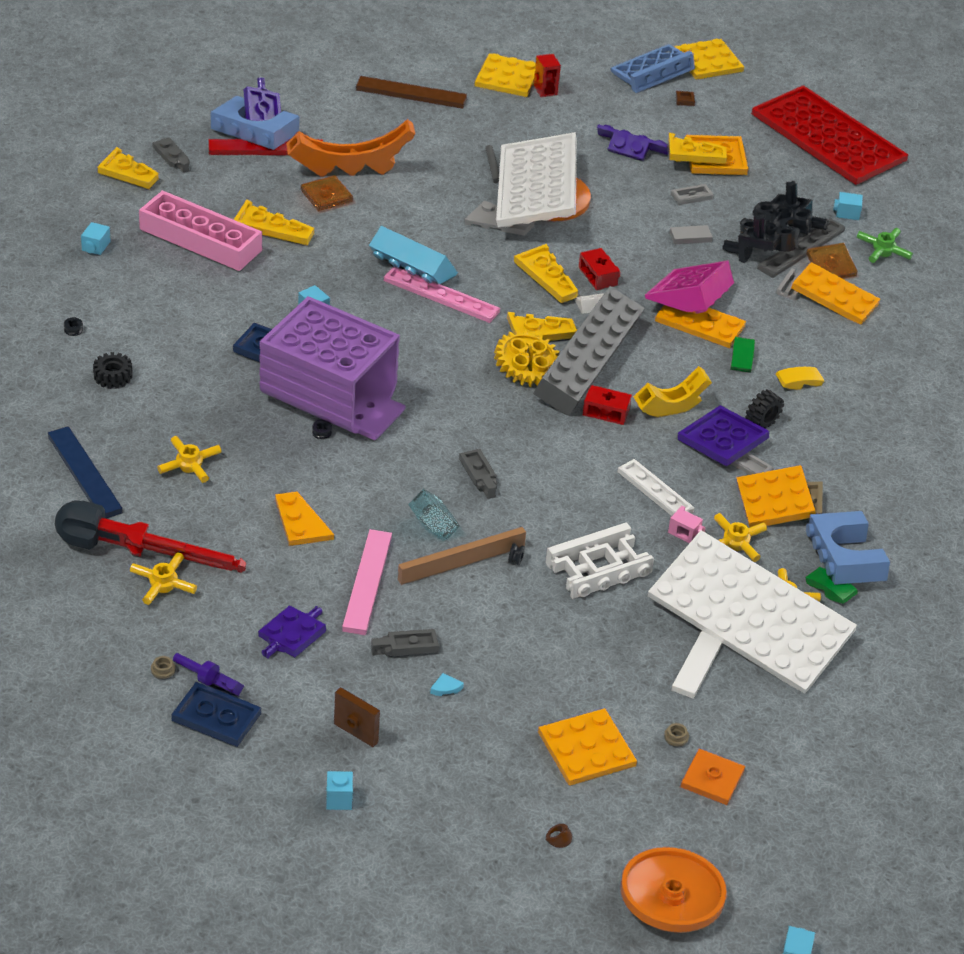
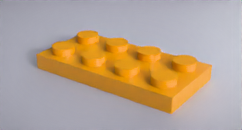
(835, 293)
(709, 325)

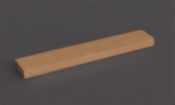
(460, 555)

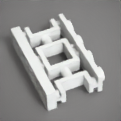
(594, 547)

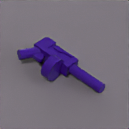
(209, 674)

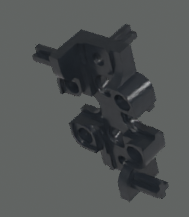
(770, 223)

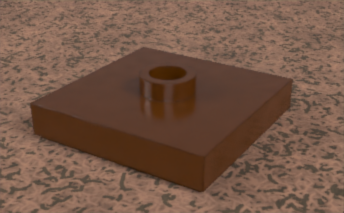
(356, 717)

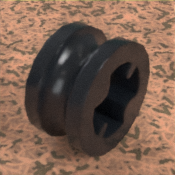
(70, 330)
(325, 429)
(516, 554)

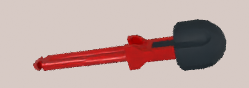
(85, 524)

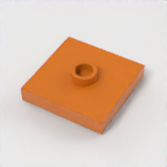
(713, 776)

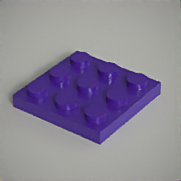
(723, 435)

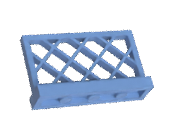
(659, 72)

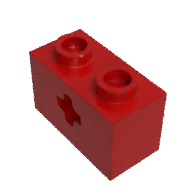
(547, 75)
(599, 269)
(607, 404)

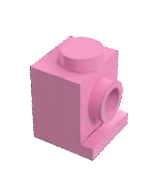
(685, 525)

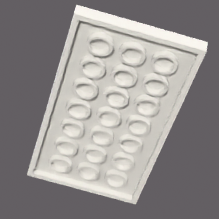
(537, 180)
(752, 611)

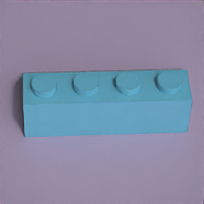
(412, 256)

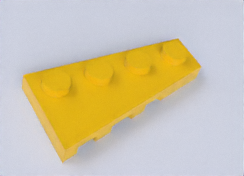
(274, 224)
(544, 269)

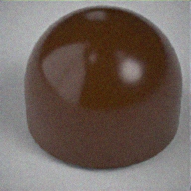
(563, 839)

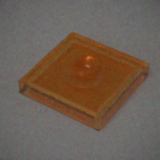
(326, 193)
(834, 259)

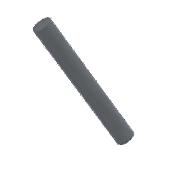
(492, 163)

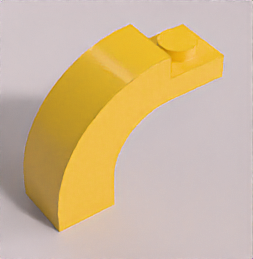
(674, 400)

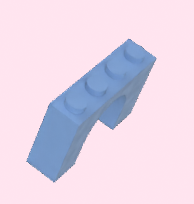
(271, 133)
(844, 564)

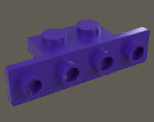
(631, 145)

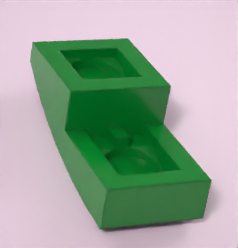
(742, 354)
(838, 592)

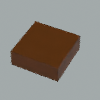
(685, 98)

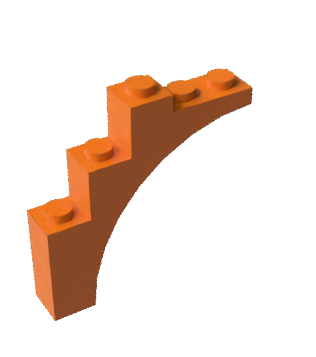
(324, 156)

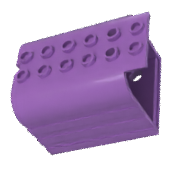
(333, 367)

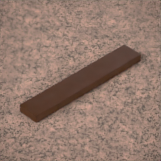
(411, 92)

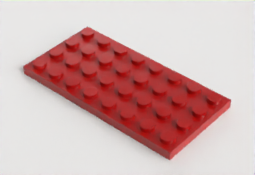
(829, 134)

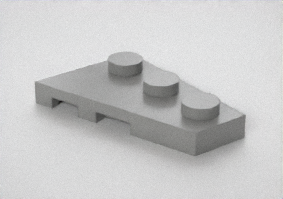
(486, 215)

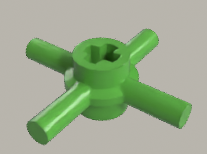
(884, 245)

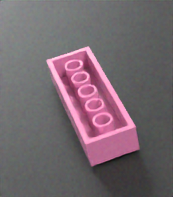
(200, 230)

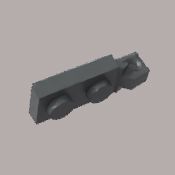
(172, 154)
(479, 471)
(406, 643)

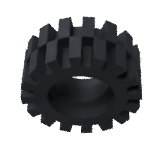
(112, 378)
(765, 408)

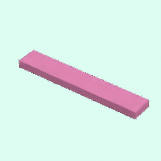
(442, 294)
(367, 582)

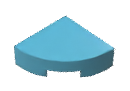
(446, 685)

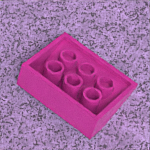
(693, 286)

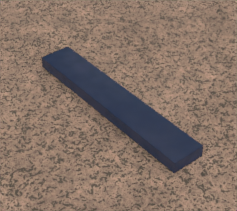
(84, 471)

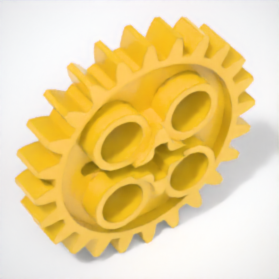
(514, 360)

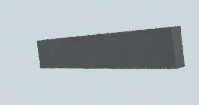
(816, 238)

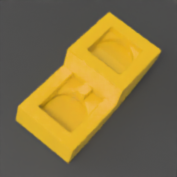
(796, 377)

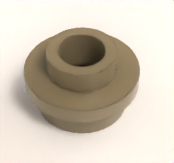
(163, 667)
(679, 730)

